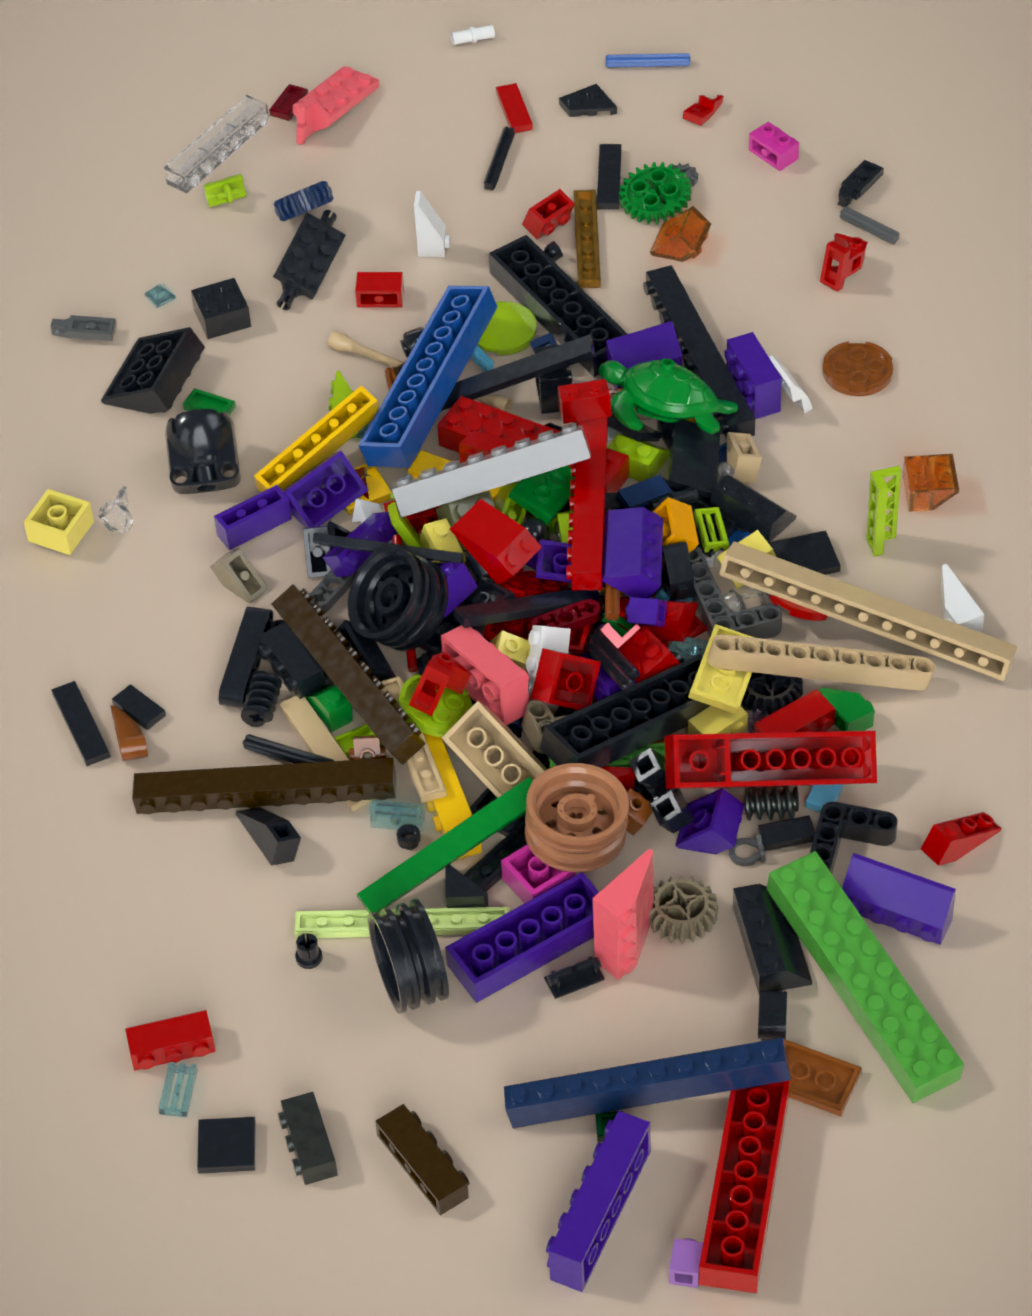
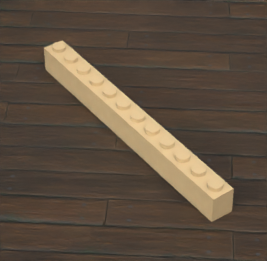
(868, 611)

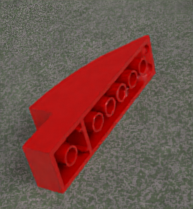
(770, 759)

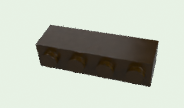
(422, 1159)

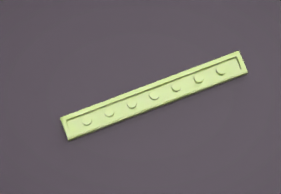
(355, 922)

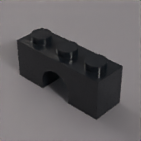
(668, 804)

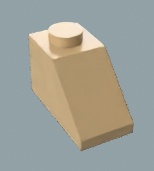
(743, 456)

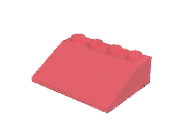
(623, 917)

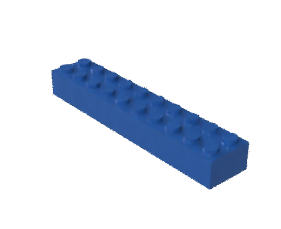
(428, 377)

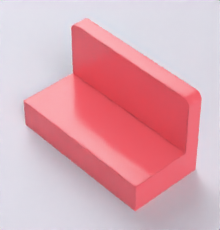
(614, 637)

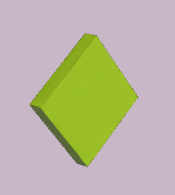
(403, 526)

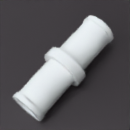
(472, 34)

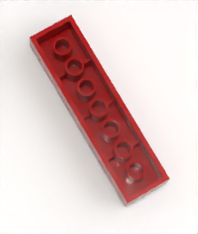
(471, 416)
(744, 1187)

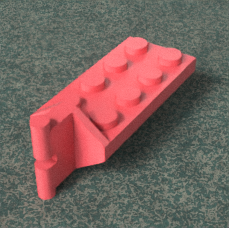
(331, 100)

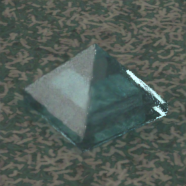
(160, 295)

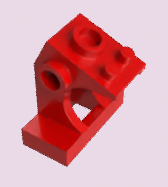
(849, 253)
(439, 674)

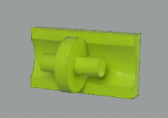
(224, 190)

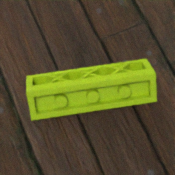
(877, 507)

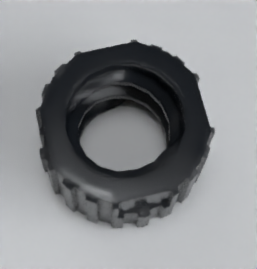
(408, 829)

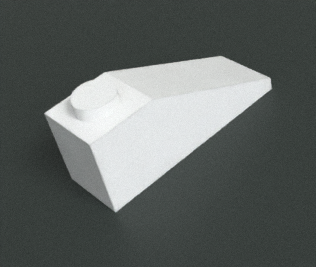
(429, 229)
(957, 602)

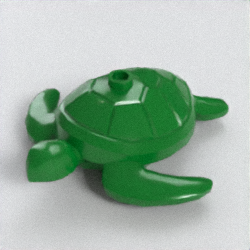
(663, 393)

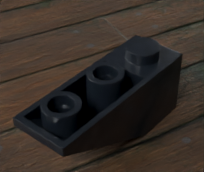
(271, 833)

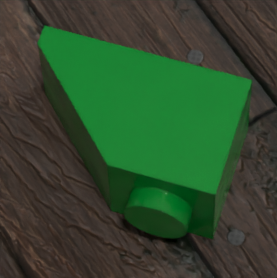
(331, 707)
(851, 710)

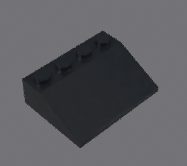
(155, 371)

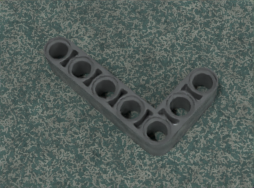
(757, 622)

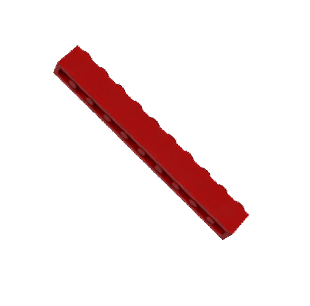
(589, 510)

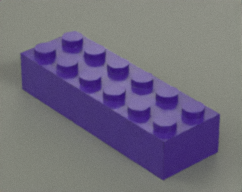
(524, 938)
(598, 1201)

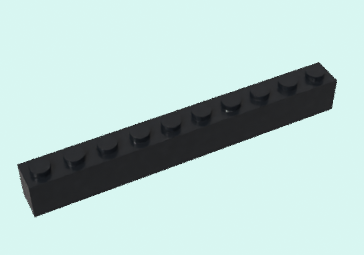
(697, 346)

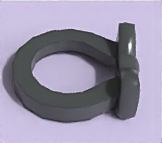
(760, 855)

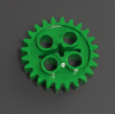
(645, 203)

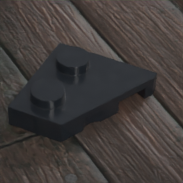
(587, 102)

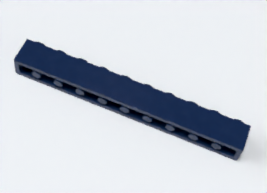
(647, 1083)

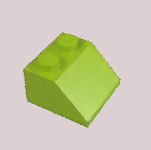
(644, 457)

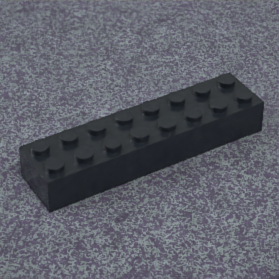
(553, 297)
(625, 720)

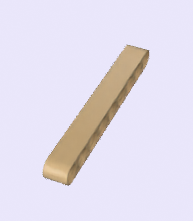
(820, 662)

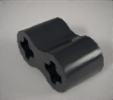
(772, 1014)

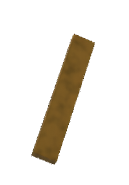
(587, 239)

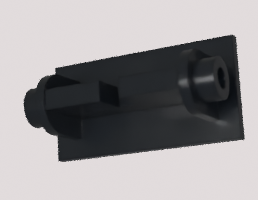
(574, 977)

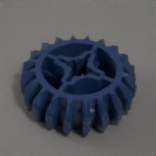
(303, 201)

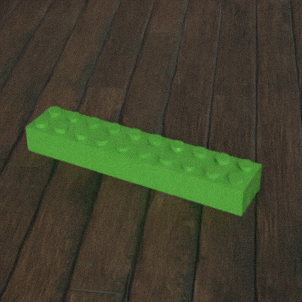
(865, 977)

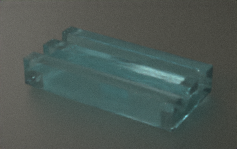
(181, 1070)

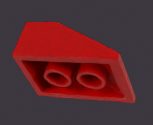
(495, 540)

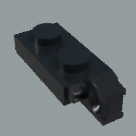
(859, 182)

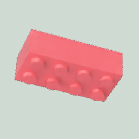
(493, 677)

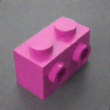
(774, 146)

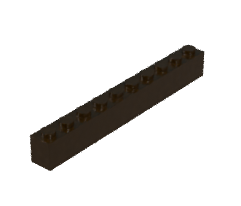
(348, 674)
(264, 785)

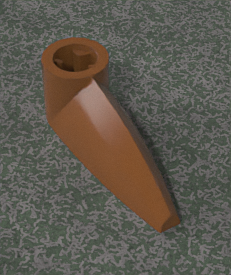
(129, 736)

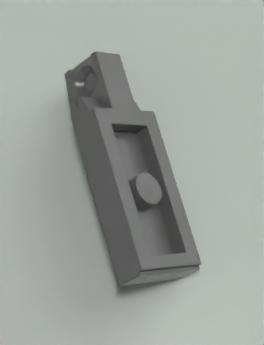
(85, 327)

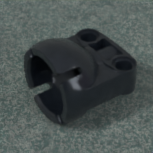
(202, 451)

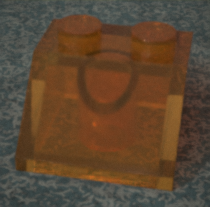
(681, 236)

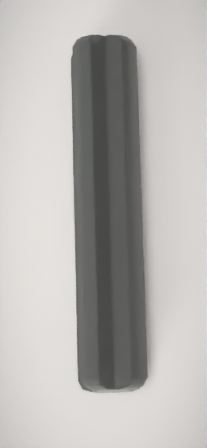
(869, 225)

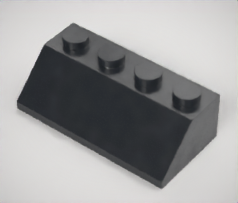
(769, 941)

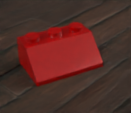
(677, 622)

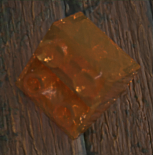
(929, 481)

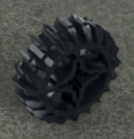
(771, 692)

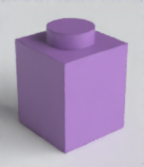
(685, 1262)

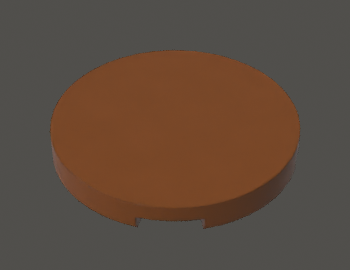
(857, 368)

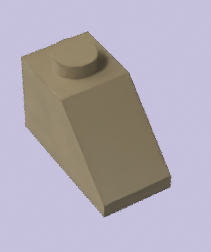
(238, 575)

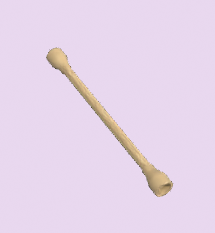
(341, 342)

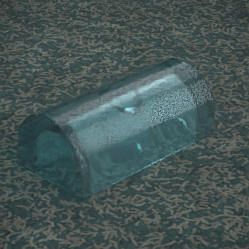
(395, 814)

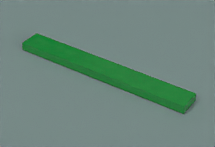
(446, 849)

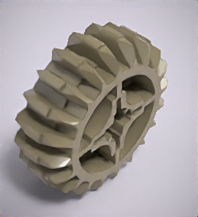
(683, 909)

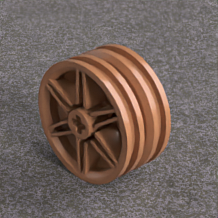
(576, 832)

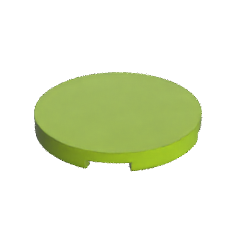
(509, 329)
(446, 715)

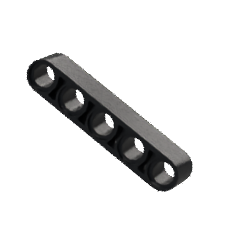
(244, 656)

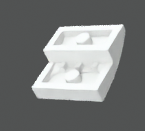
(791, 386)

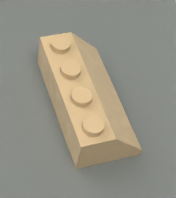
(492, 750)

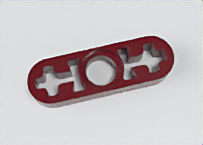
(581, 608)

